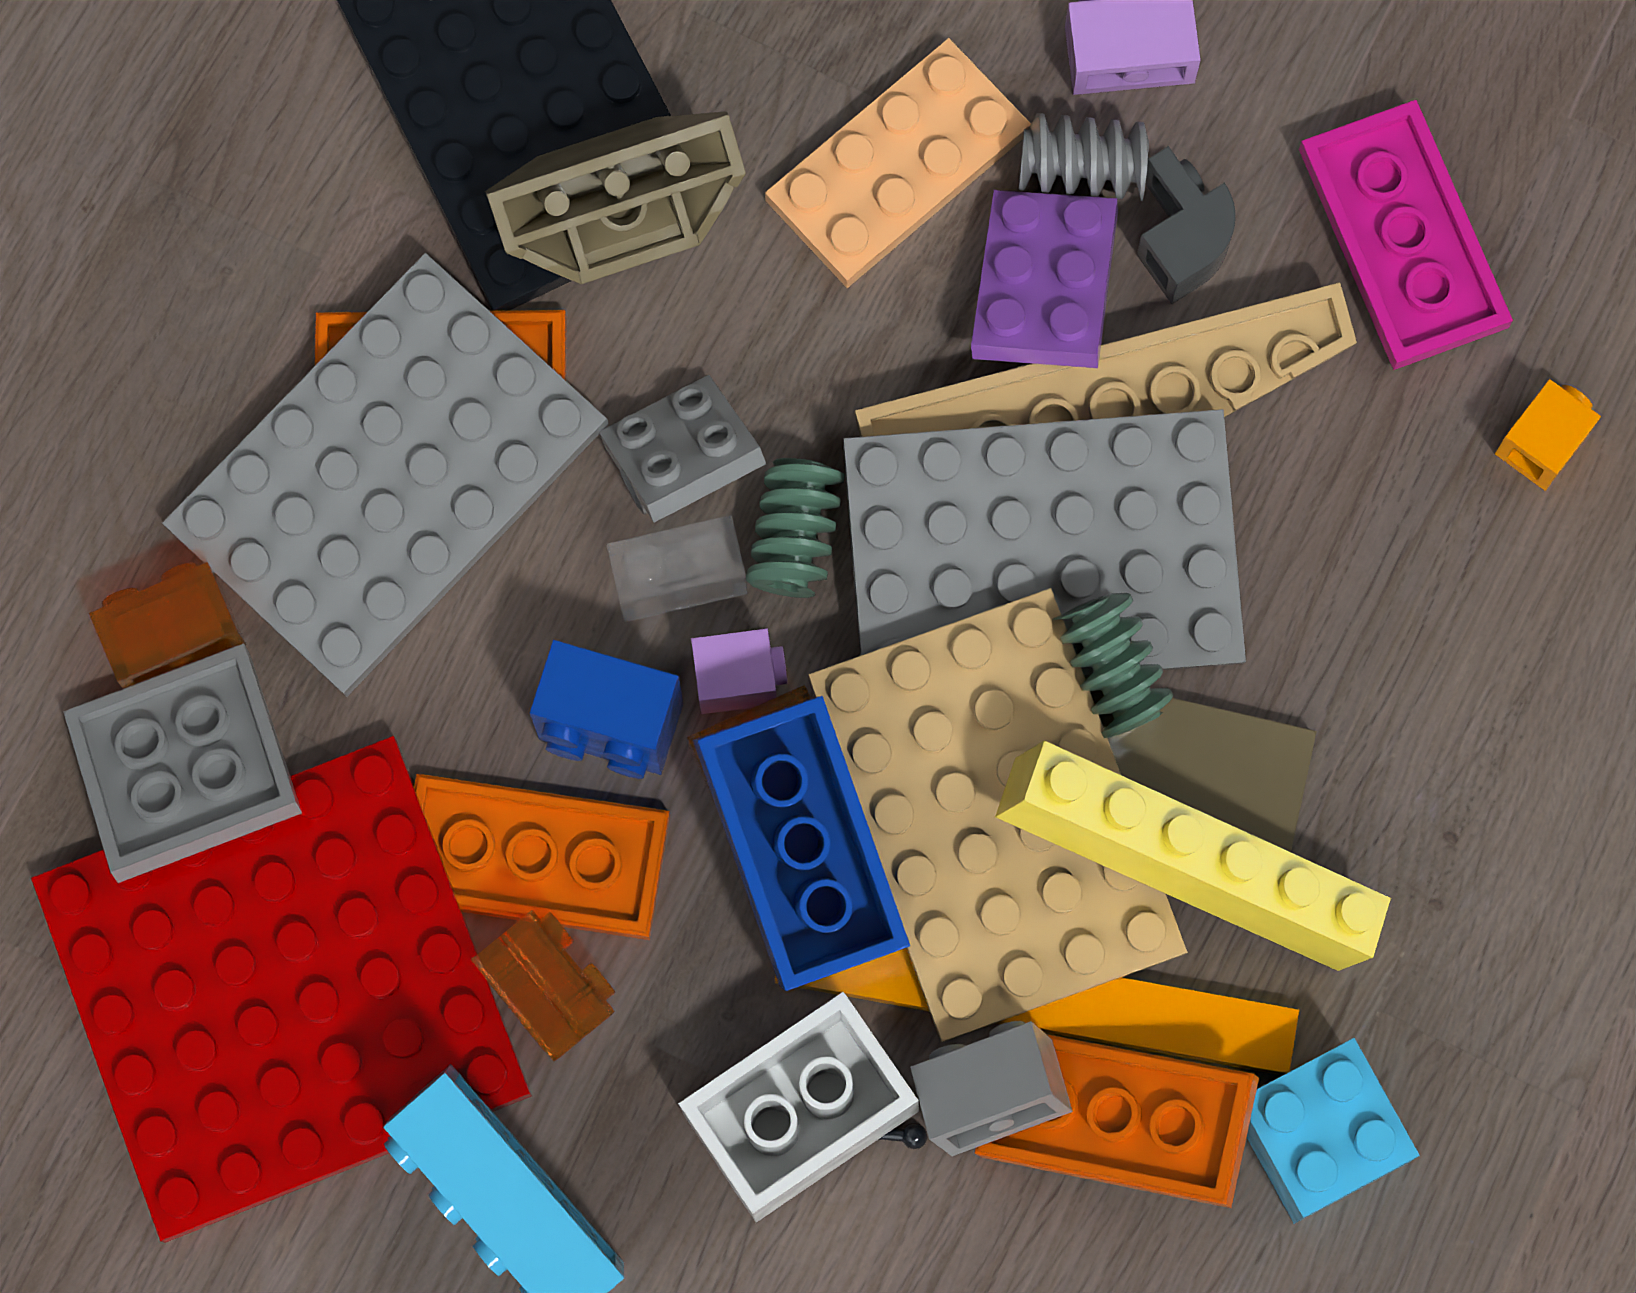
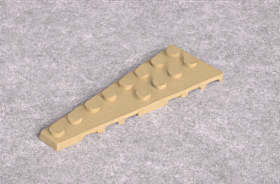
(1173, 370)

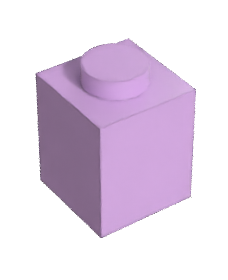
(737, 670)

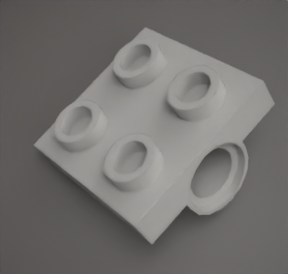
(681, 448)

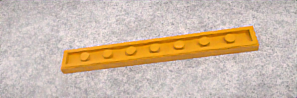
(1117, 1014)

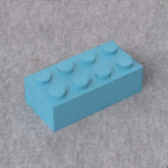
(499, 1192)

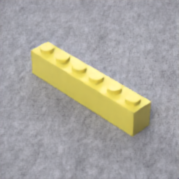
(1192, 856)

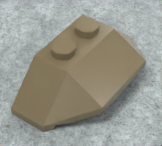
(620, 196)

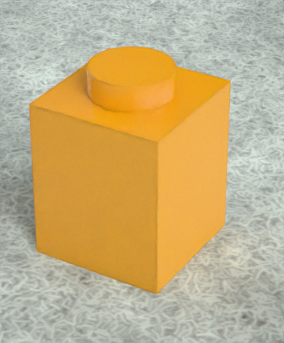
(1548, 433)

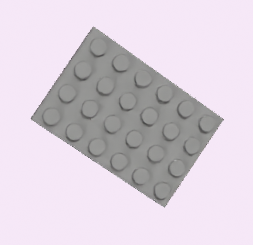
(386, 474)
(1065, 506)

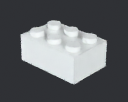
(799, 1106)

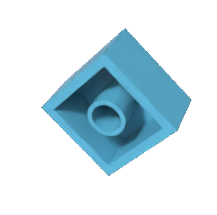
(1326, 1131)

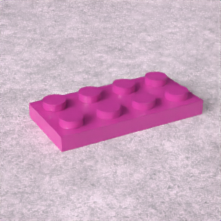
(1405, 234)

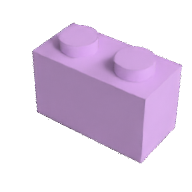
(1131, 44)

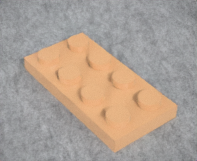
(897, 162)

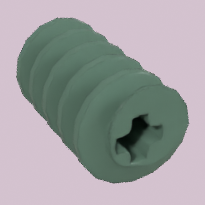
(792, 527)
(1116, 662)

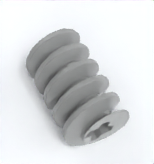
(1084, 156)

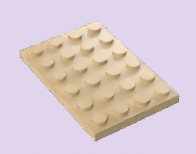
(986, 906)

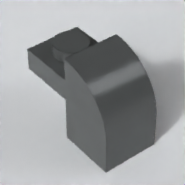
(1195, 237)

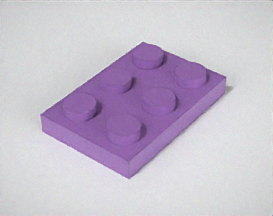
(1045, 279)

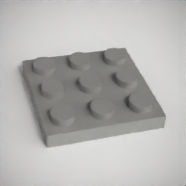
(181, 763)

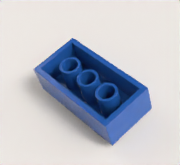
(801, 843)

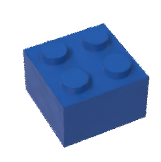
(606, 710)

